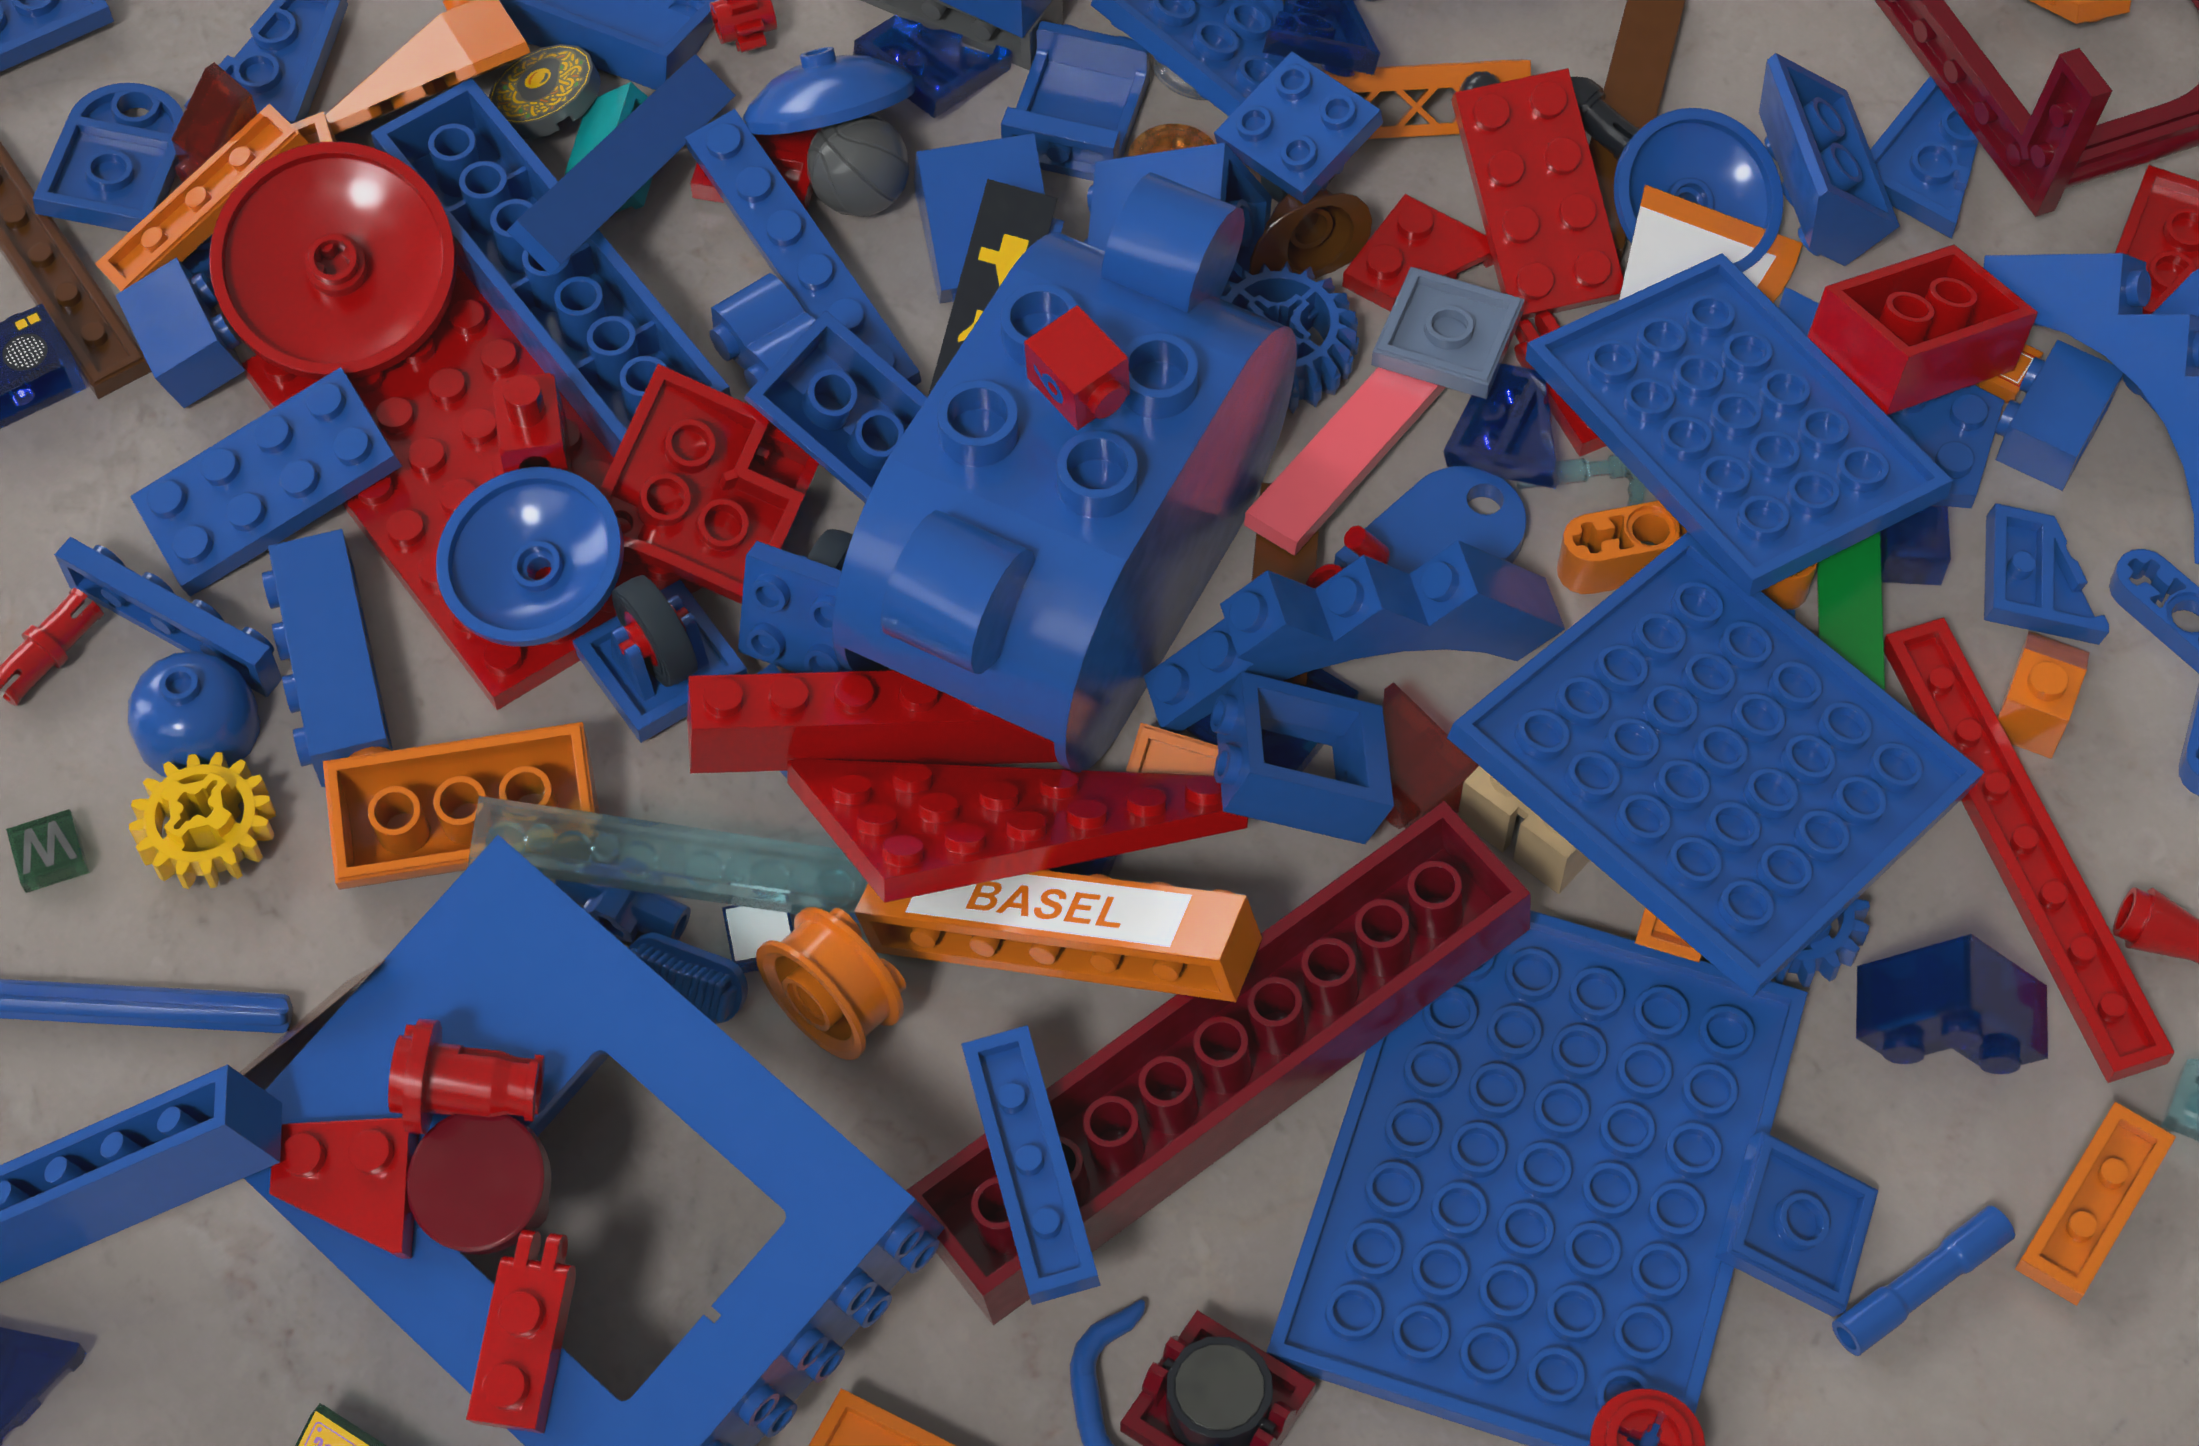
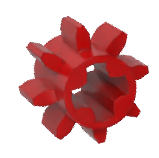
(743, 22)

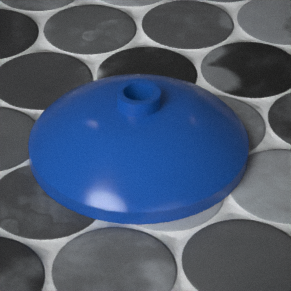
(826, 92)
(1704, 161)
(512, 532)

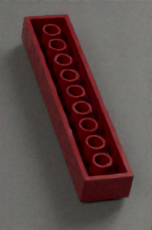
(1217, 1071)

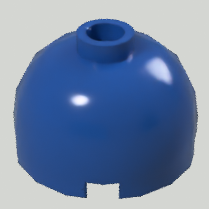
(192, 707)

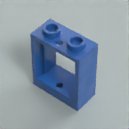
(1355, 729)

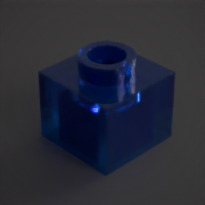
(1917, 548)

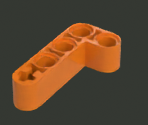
(1606, 551)

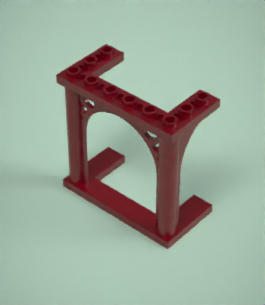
(2060, 139)

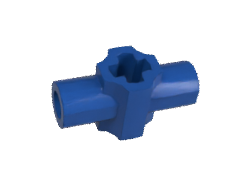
(629, 911)

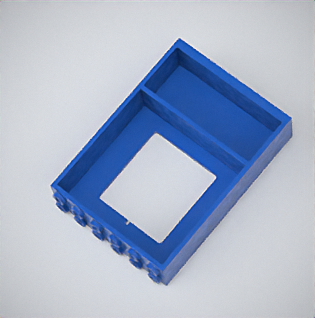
(531, 974)

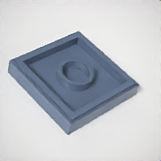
(1448, 332)

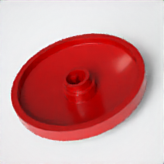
(333, 260)

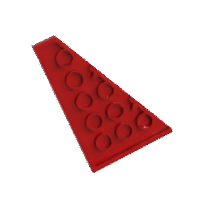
(966, 825)

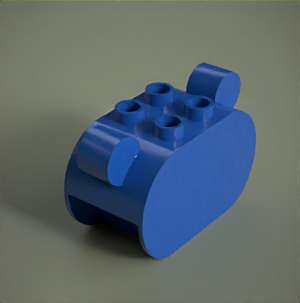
(1057, 559)

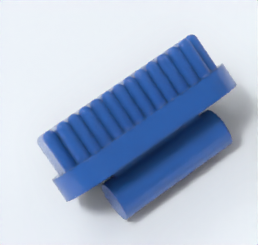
(703, 978)

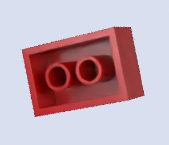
(1921, 328)

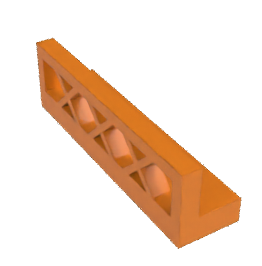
(1429, 78)

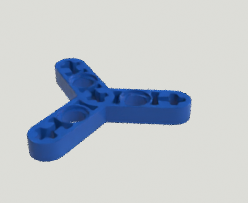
(2141, 604)

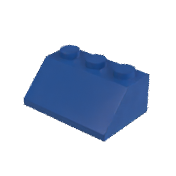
(1823, 162)
(838, 402)

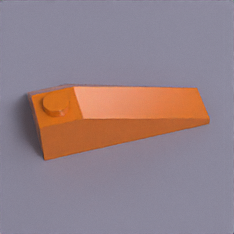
(447, 51)

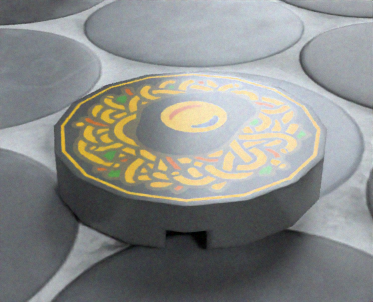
(546, 89)

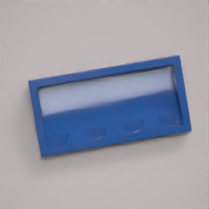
(624, 37)

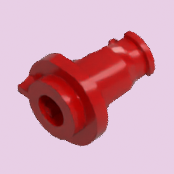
(458, 1079)

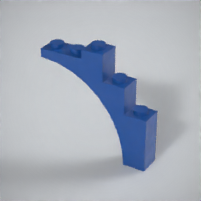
(2102, 306)
(1366, 610)

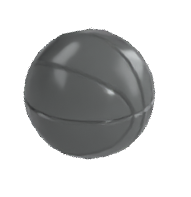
(858, 165)

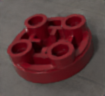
(479, 1182)

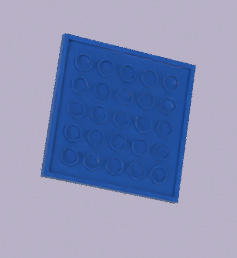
(1716, 762)

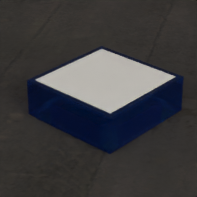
(750, 928)

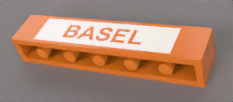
(1077, 931)

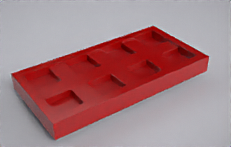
(1538, 193)

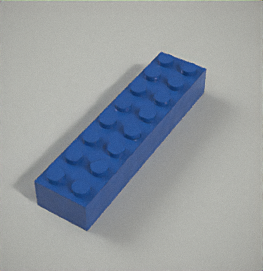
(586, 319)

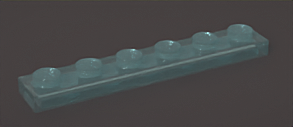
(671, 858)

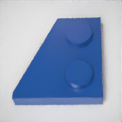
(2034, 578)

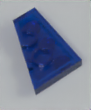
(1324, 34)

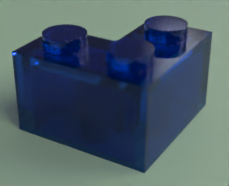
(1953, 998)

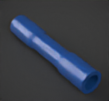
(1891, 1304)

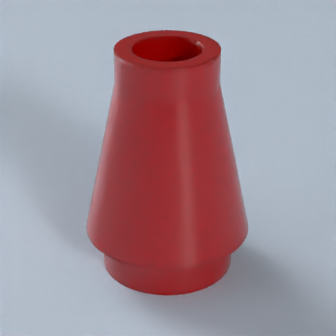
(2157, 925)

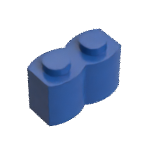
(758, 326)

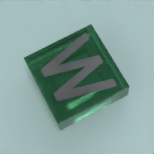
(47, 851)

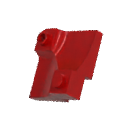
(703, 482)

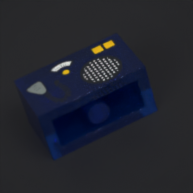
(34, 365)

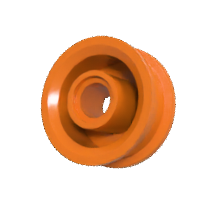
(831, 981)

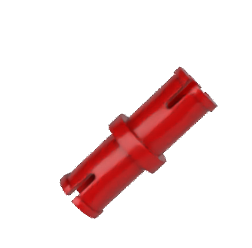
(47, 645)

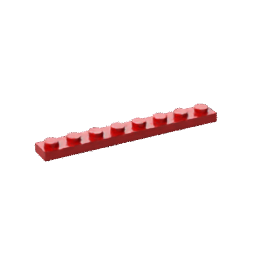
(2031, 856)

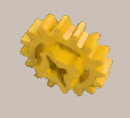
(202, 821)

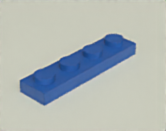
(156, 608)
(1030, 1165)

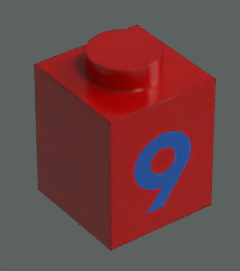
(1078, 368)

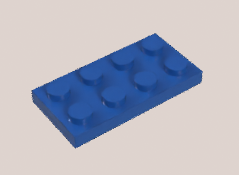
(265, 481)

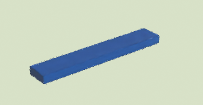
(620, 164)

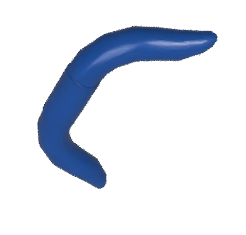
(1084, 1374)

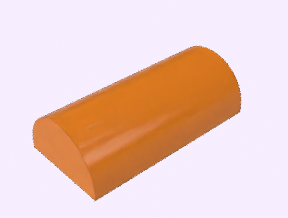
(417, 806)

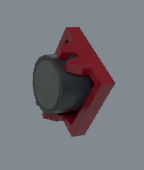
(1216, 1392)

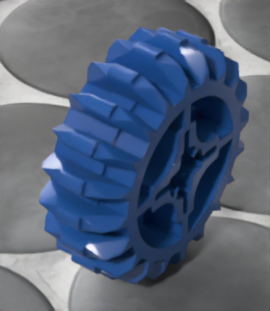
(1300, 305)

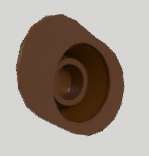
(1314, 234)

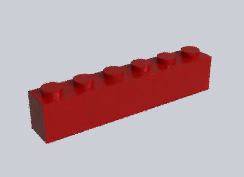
(850, 716)

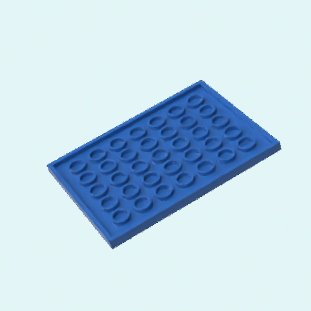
(1540, 1188)

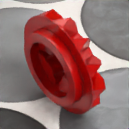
(1636, 1412)

